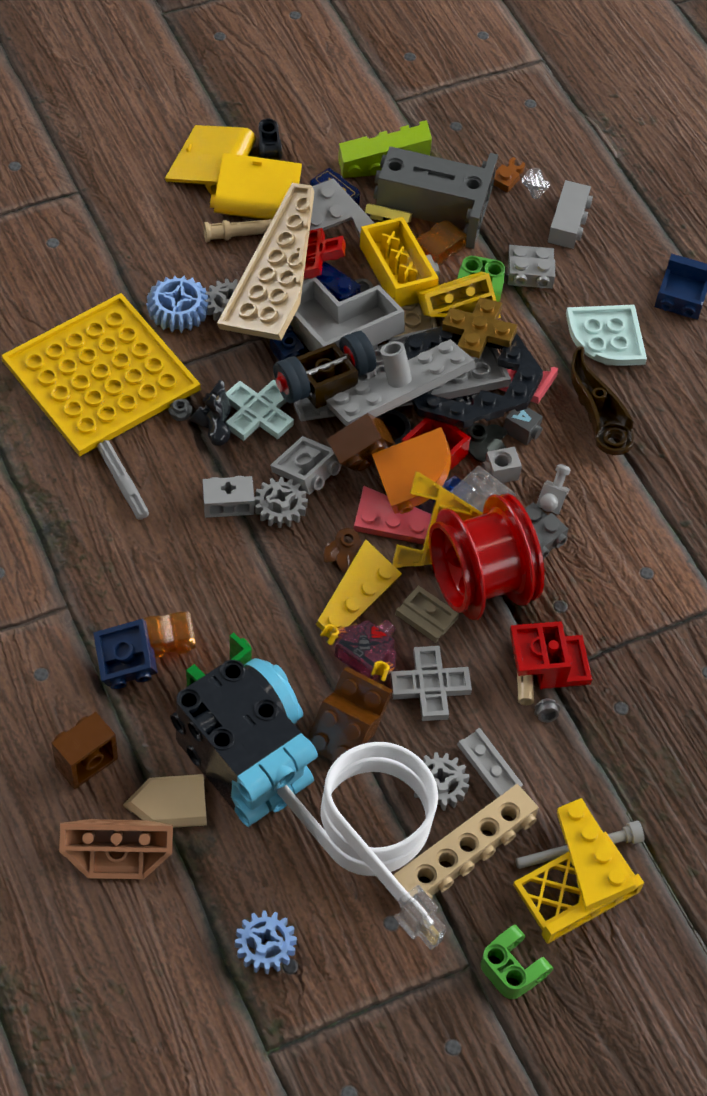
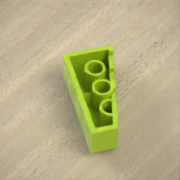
(364, 155)

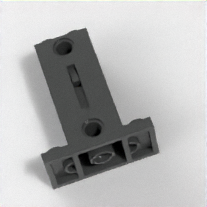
(436, 188)

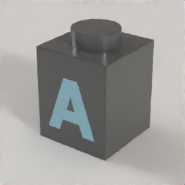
(523, 425)

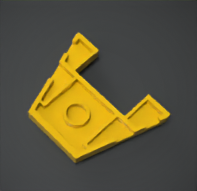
(443, 498)

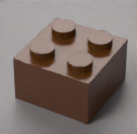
(359, 441)
(84, 750)

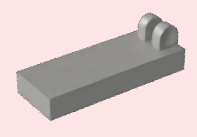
(488, 763)

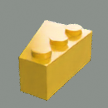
(456, 294)

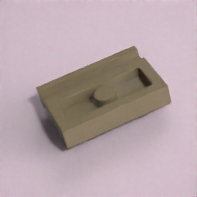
(427, 614)

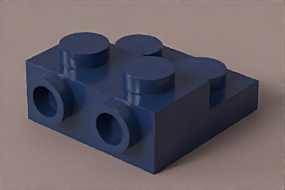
(125, 654)

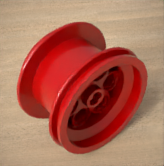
(487, 556)

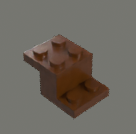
(349, 714)

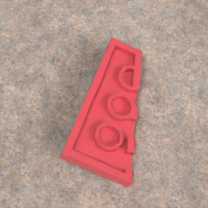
(378, 518)

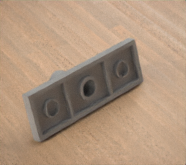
(401, 380)

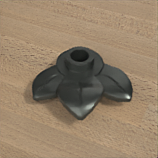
(489, 439)

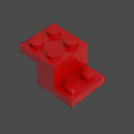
(550, 655)

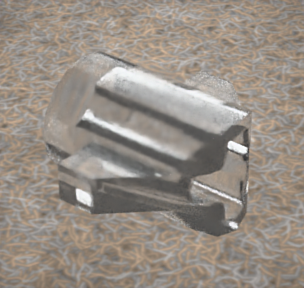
(535, 182)

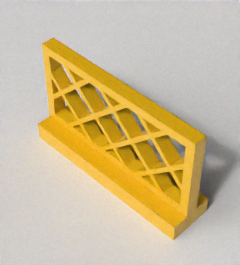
(573, 915)

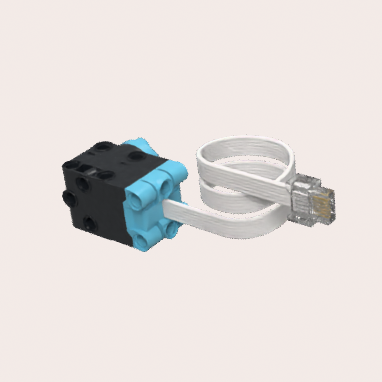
(246, 744)

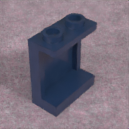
(683, 287)

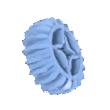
(177, 303)

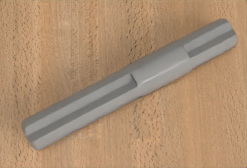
(123, 480)

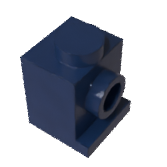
(288, 346)

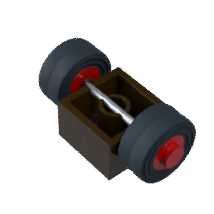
(325, 370)

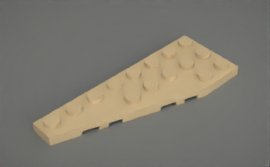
(274, 277)

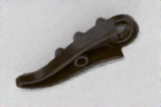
(604, 408)

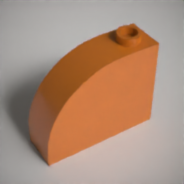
(398, 465)

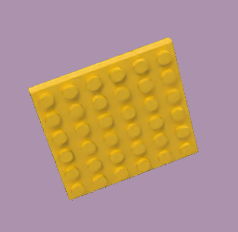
(100, 373)

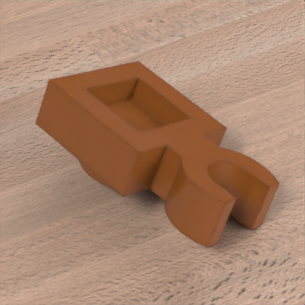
(508, 176)

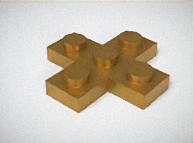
(479, 327)

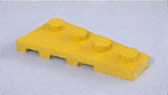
(359, 588)

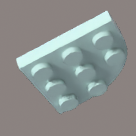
(608, 333)

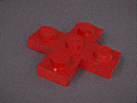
(321, 250)

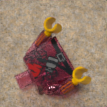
(364, 647)

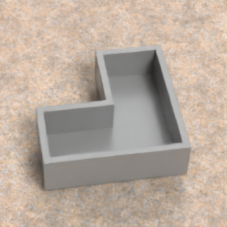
(325, 320)

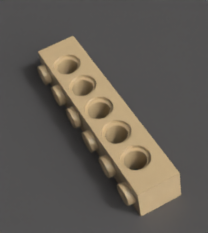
(511, 803)

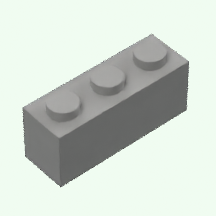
(570, 214)

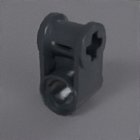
(268, 139)

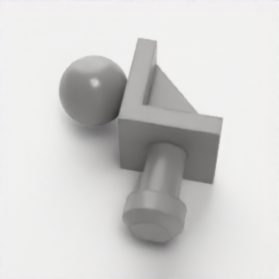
(554, 492)

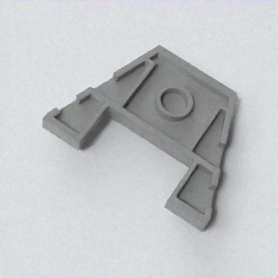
(334, 207)

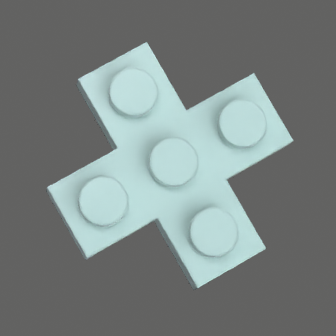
(257, 411)

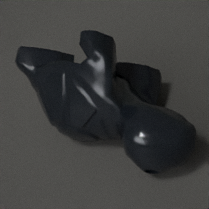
(214, 414)

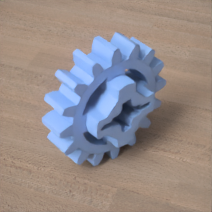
(276, 945)

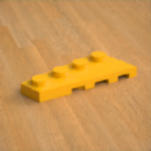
(596, 864)

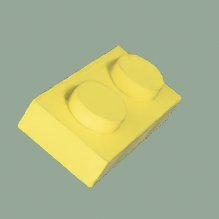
(378, 212)

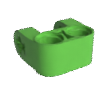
(495, 268)
(510, 966)

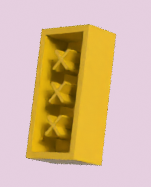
(397, 260)

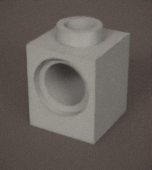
(508, 460)

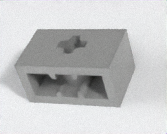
(228, 496)

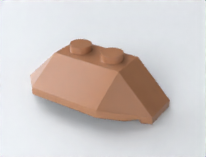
(116, 847)

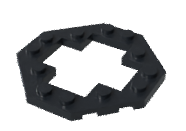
(487, 404)

